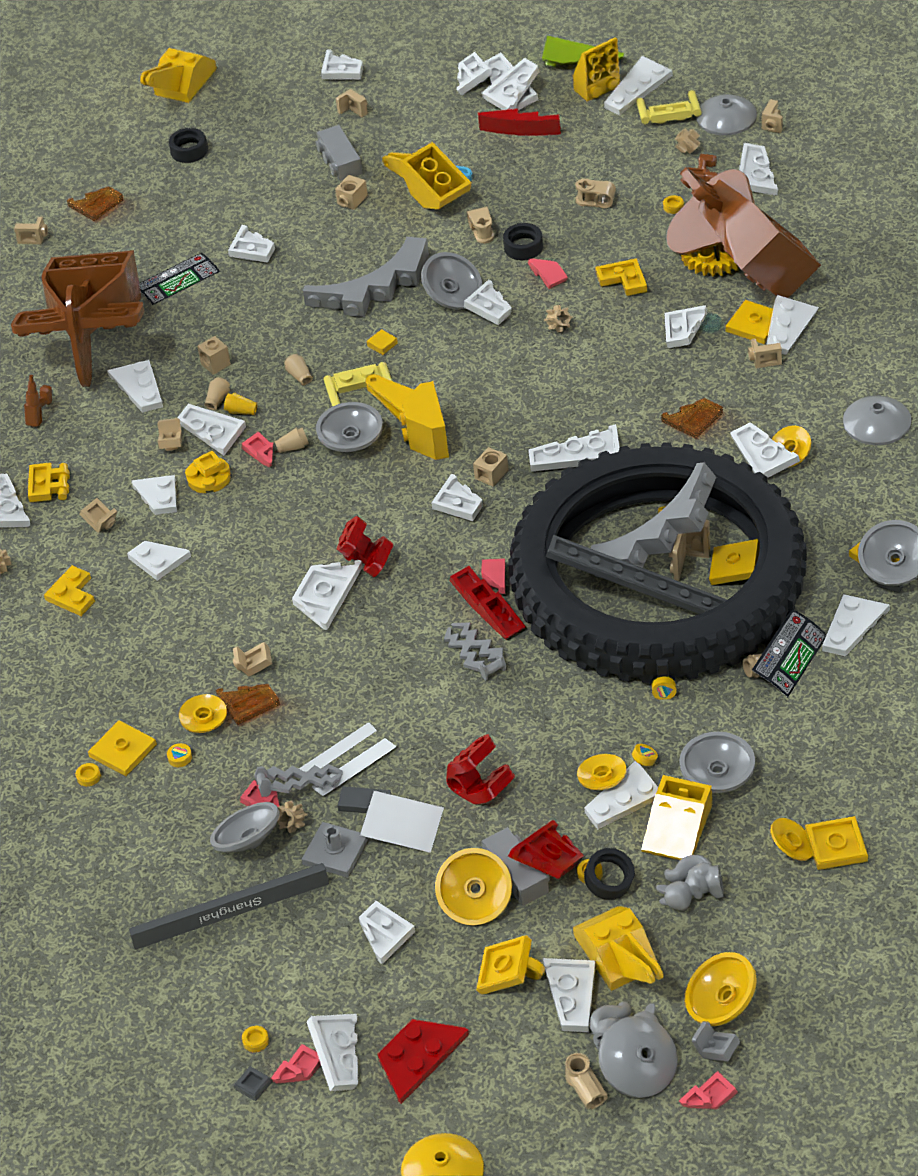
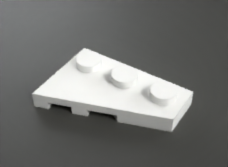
(139, 384)
(212, 427)
(624, 798)
(335, 1045)

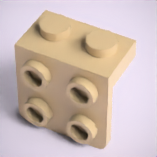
(689, 544)

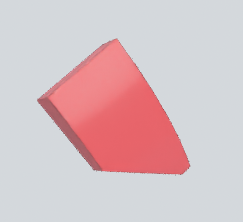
(549, 271)
(259, 448)
(494, 573)
(253, 796)
(299, 1068)
(710, 1095)

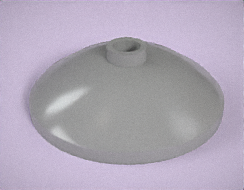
(726, 115)
(453, 272)
(877, 420)
(349, 427)
(890, 541)
(718, 753)
(245, 828)
(626, 1067)

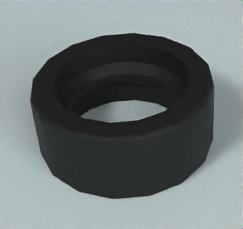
(190, 154)
(525, 251)
(616, 857)

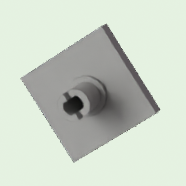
(336, 848)

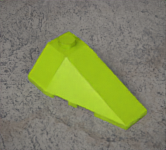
(564, 52)

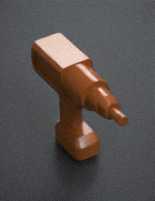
(705, 161)
(34, 404)

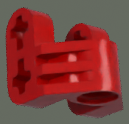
(358, 546)
(466, 780)

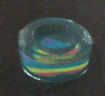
(711, 323)

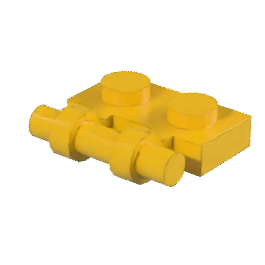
(41, 485)

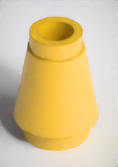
(238, 404)

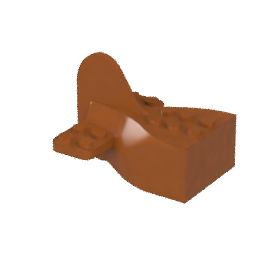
(727, 215)
(83, 296)

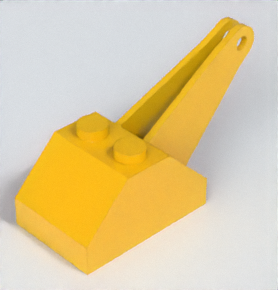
(179, 75)
(429, 176)
(416, 410)
(618, 948)

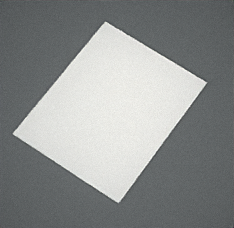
(402, 821)

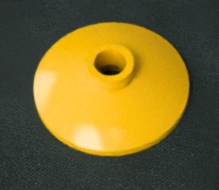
(796, 438)
(202, 713)
(601, 771)
(791, 839)

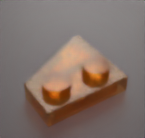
(96, 203)
(694, 418)
(248, 701)

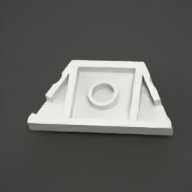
(325, 590)

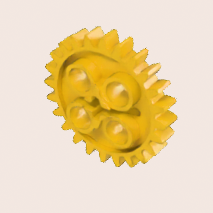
(705, 261)

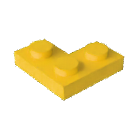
(623, 272)
(67, 591)

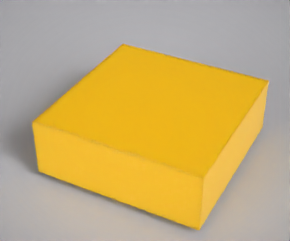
(382, 342)
(208, 464)

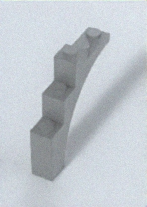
(378, 285)
(659, 534)

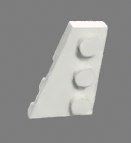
(512, 85)
(756, 167)
(789, 321)
(761, 451)
(10, 508)
(851, 622)
(572, 991)

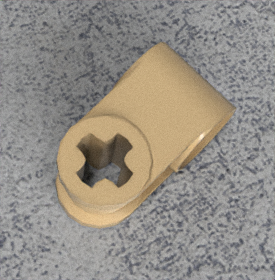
(596, 193)
(480, 223)

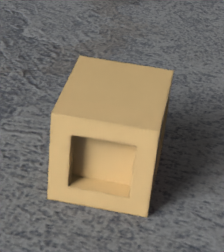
(351, 192)
(214, 355)
(490, 466)

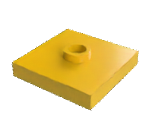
(751, 321)
(734, 561)
(122, 748)
(836, 843)
(504, 965)

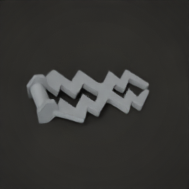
(493, 654)
(265, 787)

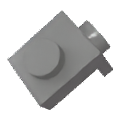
(714, 1044)

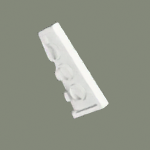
(499, 66)
(638, 83)

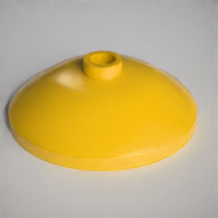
(458, 877)
(720, 989)
(459, 1157)

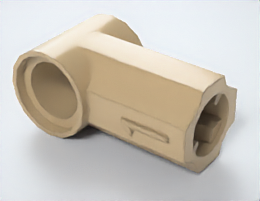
(584, 1081)

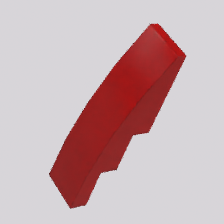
(519, 124)
(487, 603)

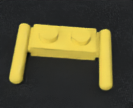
(667, 112)
(352, 380)

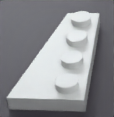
(573, 450)

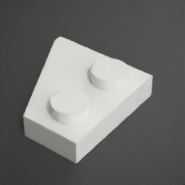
(341, 67)
(471, 73)
(251, 246)
(488, 303)
(683, 325)
(158, 493)
(457, 500)
(158, 558)
(385, 930)

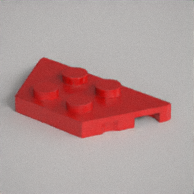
(547, 851)
(417, 1053)

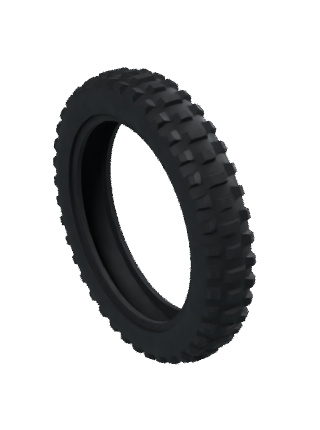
(666, 647)

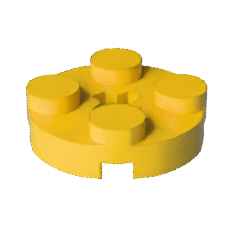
(200, 484)

